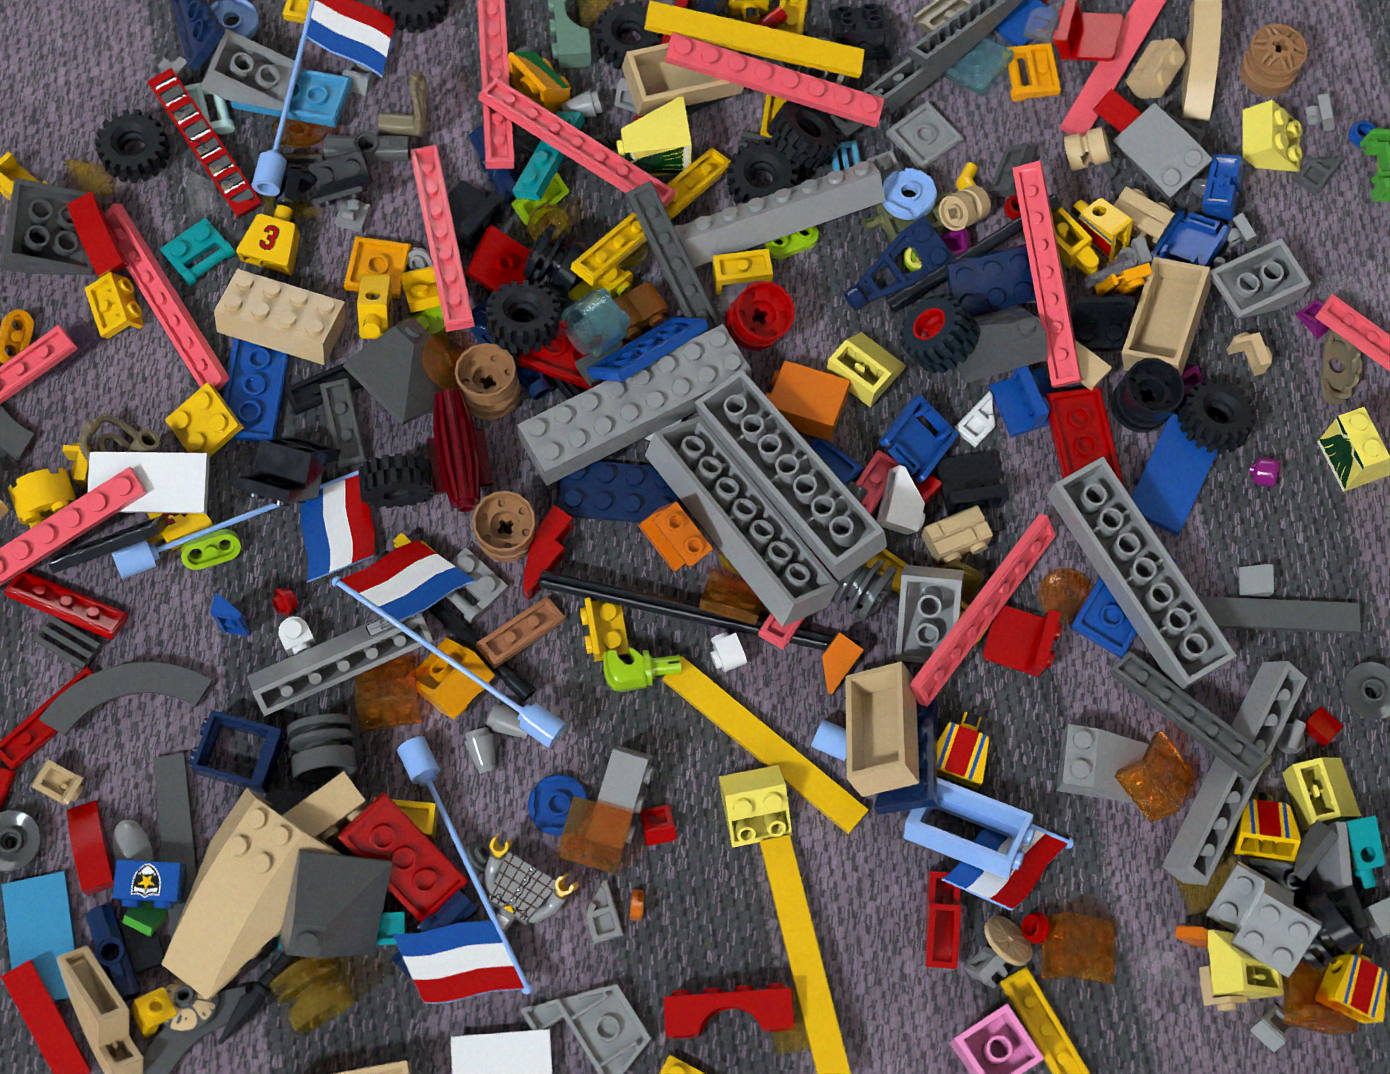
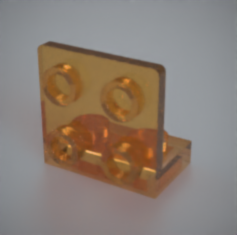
(388, 695)
(1158, 780)
(595, 835)
(1079, 948)
(1304, 1011)

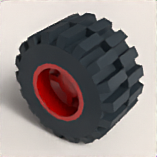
(939, 333)

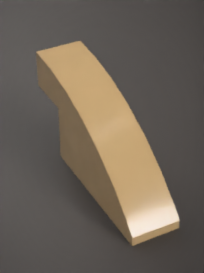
(1202, 58)
(100, 1012)

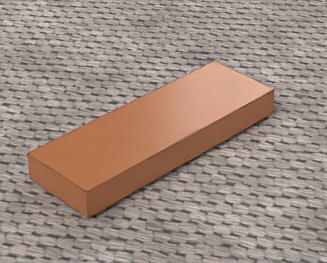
(520, 632)

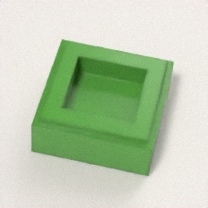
(145, 918)

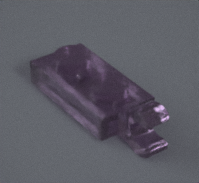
(84, 338)

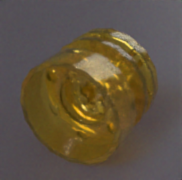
(310, 989)

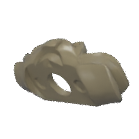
(1338, 386)

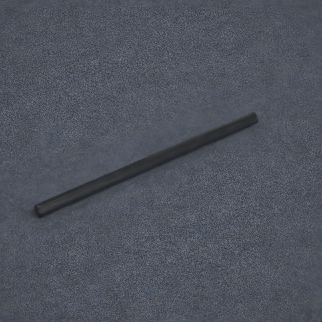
(670, 607)

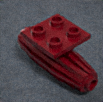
(458, 452)

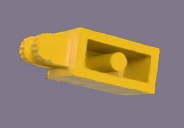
(1074, 243)

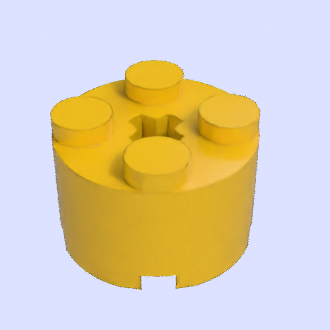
(41, 495)

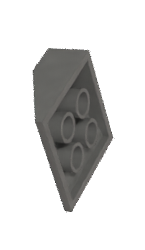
(42, 233)
(1005, 342)
(395, 373)
(334, 905)

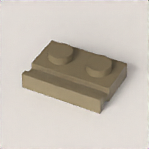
(938, 13)

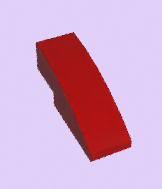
(96, 235)
(546, 548)
(90, 848)
(942, 922)

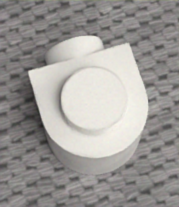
(295, 635)
(727, 652)

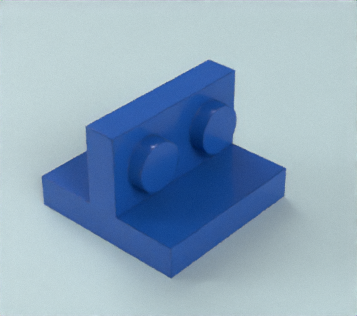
(1023, 400)

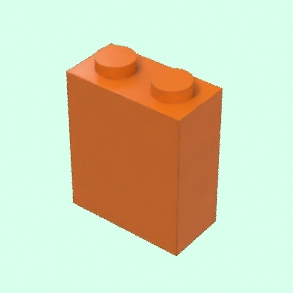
(809, 398)

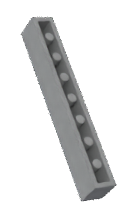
(782, 213)
(1226, 791)

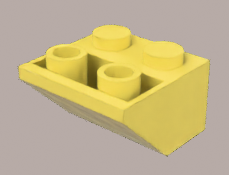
(1271, 137)
(866, 366)
(1320, 792)
(755, 805)
(1238, 972)

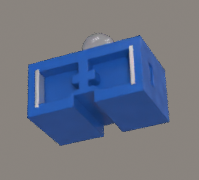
(1221, 187)

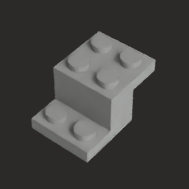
(1263, 919)

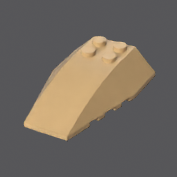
(237, 895)

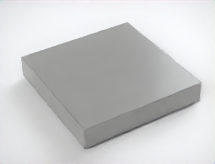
(924, 136)
(1334, 868)

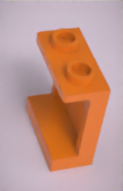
(675, 536)

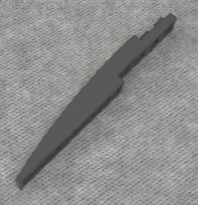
(934, 55)

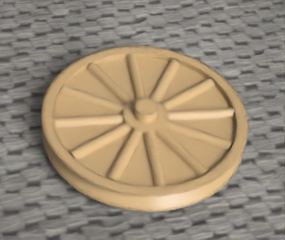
(1008, 940)

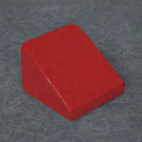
(928, 487)
(1322, 726)
(658, 825)

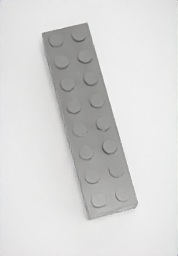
(629, 410)
(791, 475)
(741, 521)
(1140, 574)

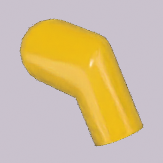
(967, 175)

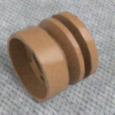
(1273, 59)
(488, 381)
(506, 510)

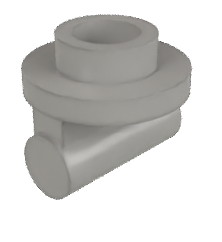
(419, 258)
(1292, 737)

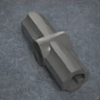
(383, 147)

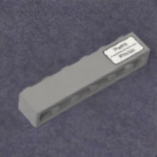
(334, 662)

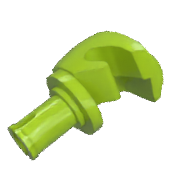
(640, 672)

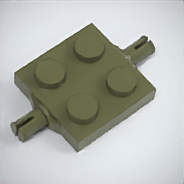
(895, 225)

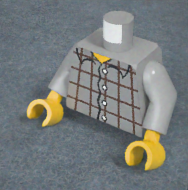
(521, 889)

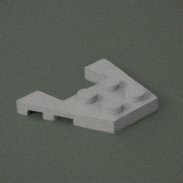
(601, 1024)

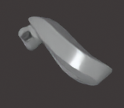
(131, 842)

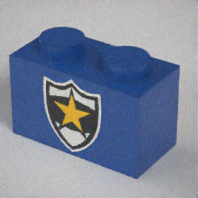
(149, 882)

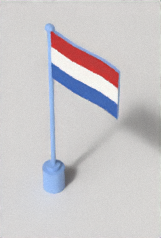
(345, 30)
(334, 530)
(412, 582)
(991, 887)
(463, 956)

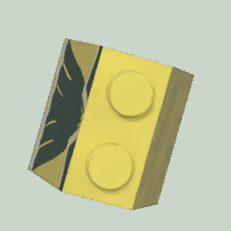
(658, 140)
(1355, 450)

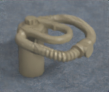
(409, 124)
(143, 441)

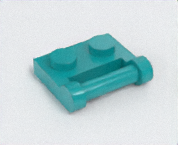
(193, 245)

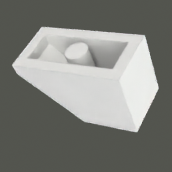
(901, 503)

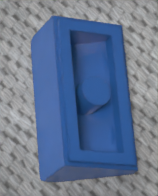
(228, 617)

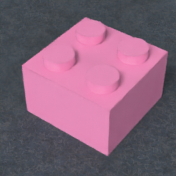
(997, 1045)

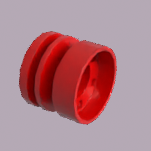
(768, 303)

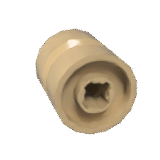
(1087, 148)
(964, 208)

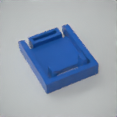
(1193, 241)
(913, 443)

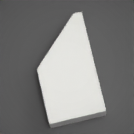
(978, 422)

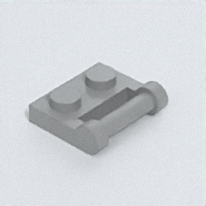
(486, 589)

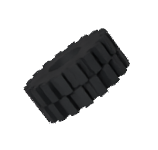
(416, 14)
(619, 20)
(127, 129)
(804, 134)
(757, 158)
(527, 301)
(1223, 402)
(396, 481)

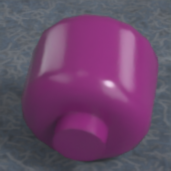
(1265, 471)

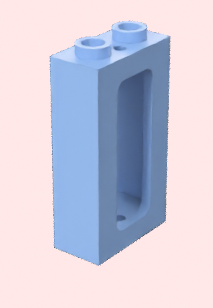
(980, 811)

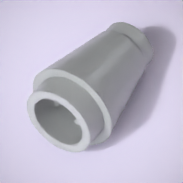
(586, 103)
(505, 721)
(481, 749)

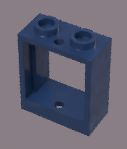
(267, 760)

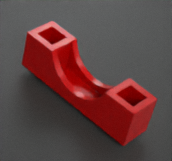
(689, 1013)

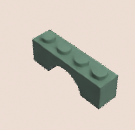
(572, 40)

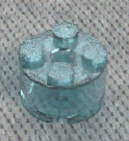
(595, 323)

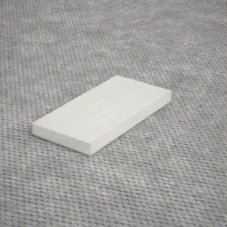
(171, 479)

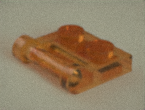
(730, 603)

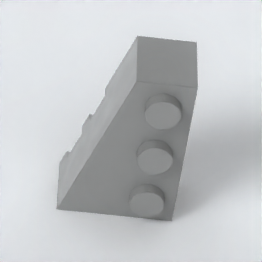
(625, 780)

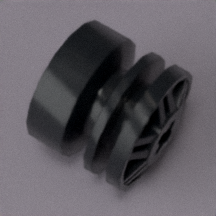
(554, 260)
(1154, 383)
(1335, 930)

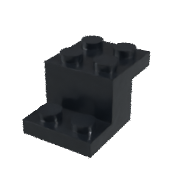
(287, 470)

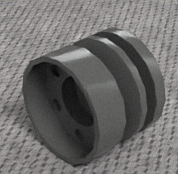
(866, 588)
(322, 747)

